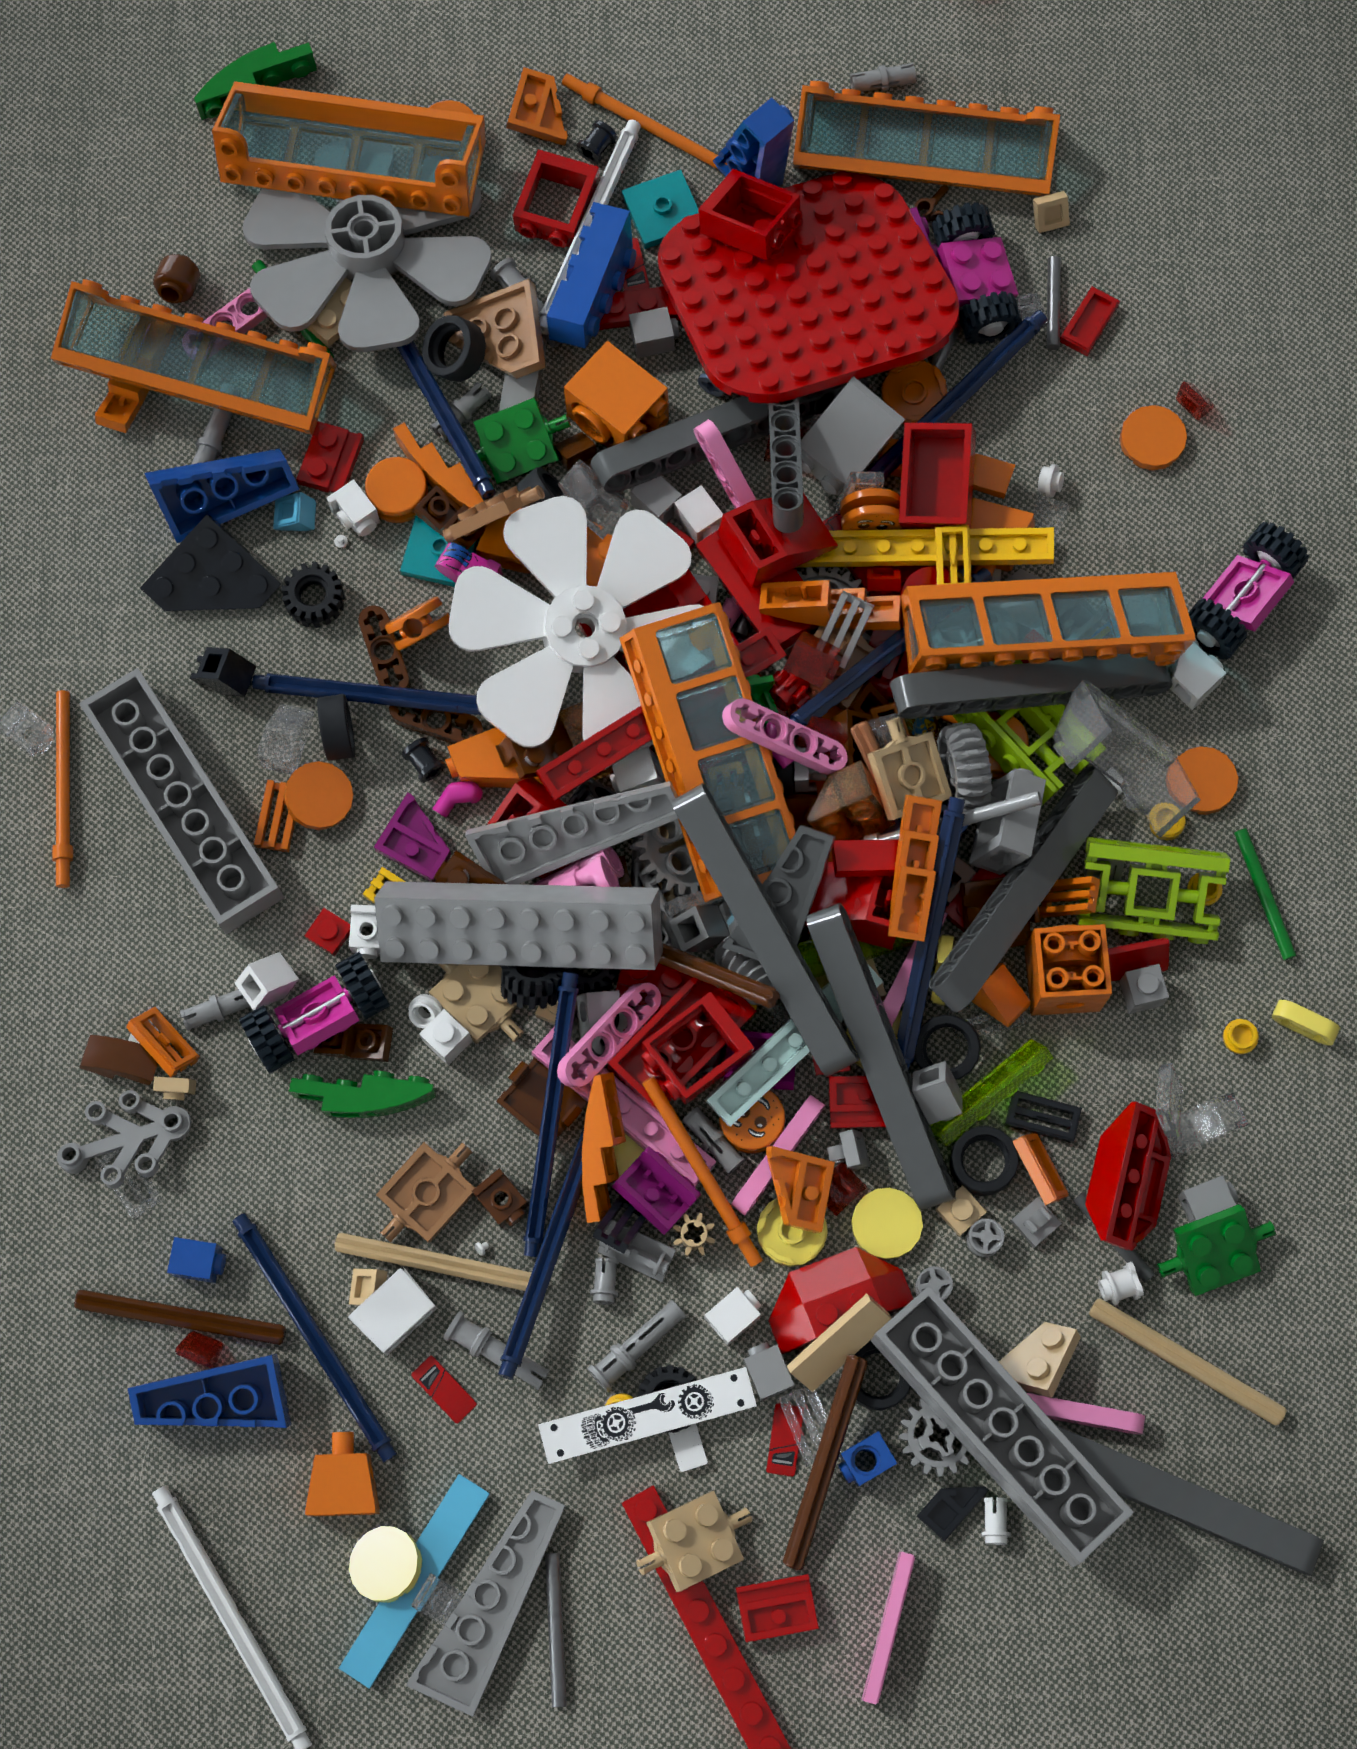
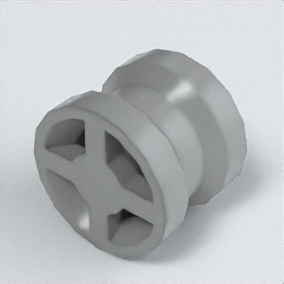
(988, 1232)
(935, 1278)

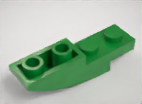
(258, 67)
(377, 1097)

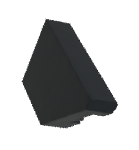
(950, 1508)

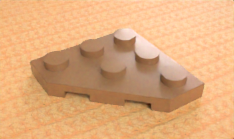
(509, 326)

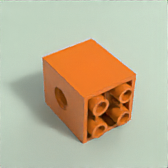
(615, 398)
(1068, 969)

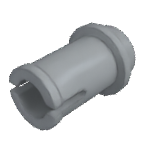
(605, 1281)

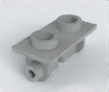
(642, 1255)

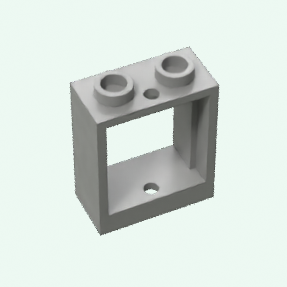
(1009, 838)

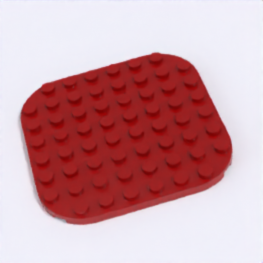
(835, 303)

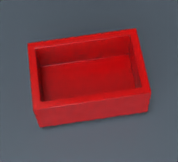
(937, 475)

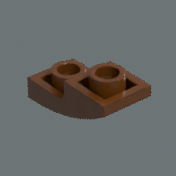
(441, 512)
(359, 1042)
(118, 1057)

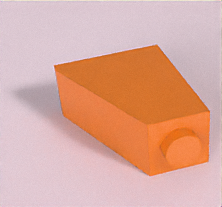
(479, 761)

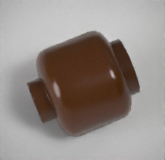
(176, 278)

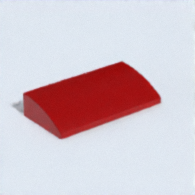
(748, 598)
(685, 1051)

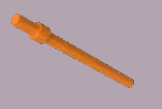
(593, 94)
(62, 852)
(737, 1231)

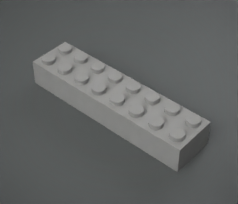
(181, 801)
(519, 925)
(1002, 1427)

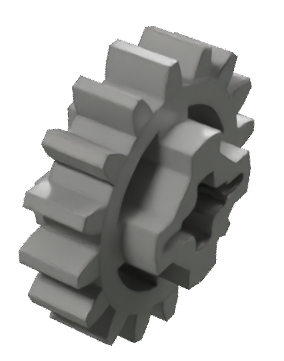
(914, 1446)

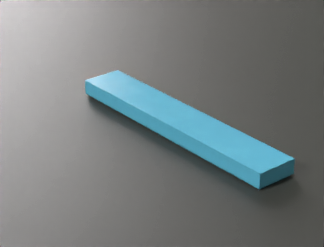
(437, 1547)

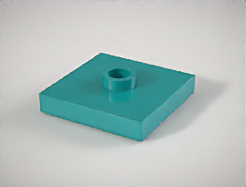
(659, 206)
(424, 551)

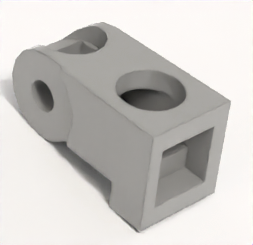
(590, 1009)

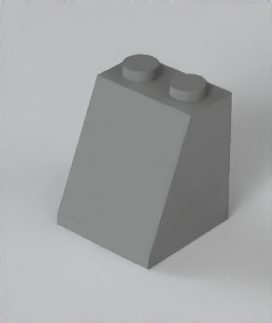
(848, 436)

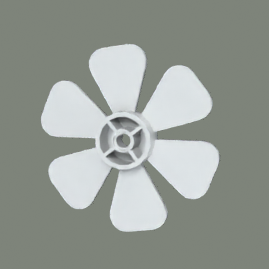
(498, 613)

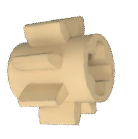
(697, 1225)

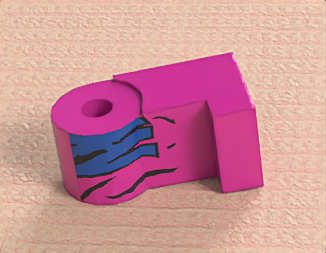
(457, 559)

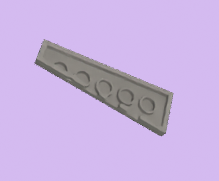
(553, 838)
(475, 1634)

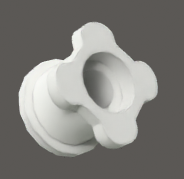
(1120, 1284)

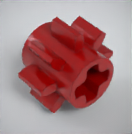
(789, 691)

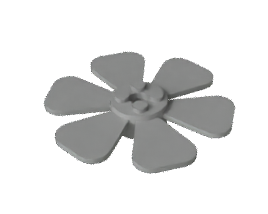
(366, 246)

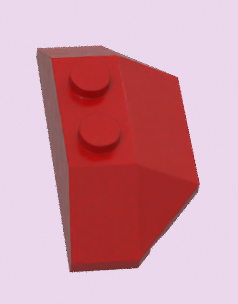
(1129, 1177)
(827, 1289)

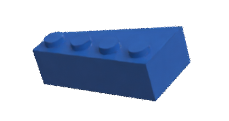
(760, 144)
(592, 277)
(220, 488)
(227, 1395)

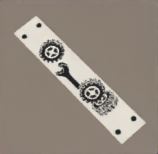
(647, 1415)

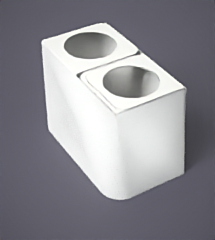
(393, 1311)

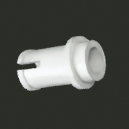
(996, 1523)

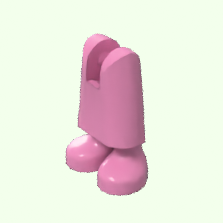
(597, 869)

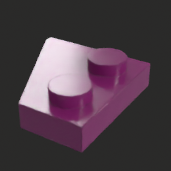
(413, 840)

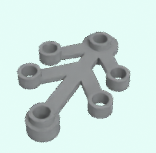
(129, 1138)

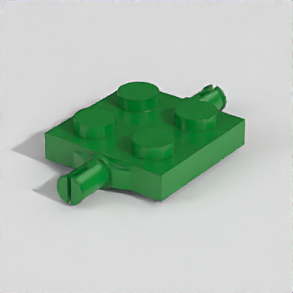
(518, 440)
(1217, 1250)

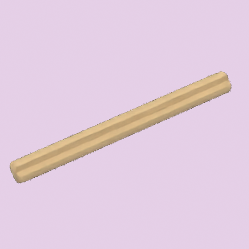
(432, 1261)
(1188, 1362)

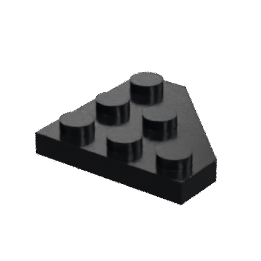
(210, 574)

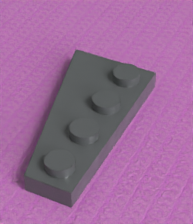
(792, 885)

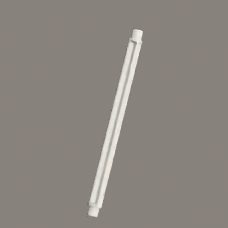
(602, 195)
(231, 1619)

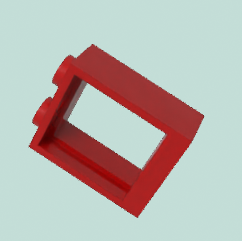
(565, 172)
(744, 188)
(724, 1026)

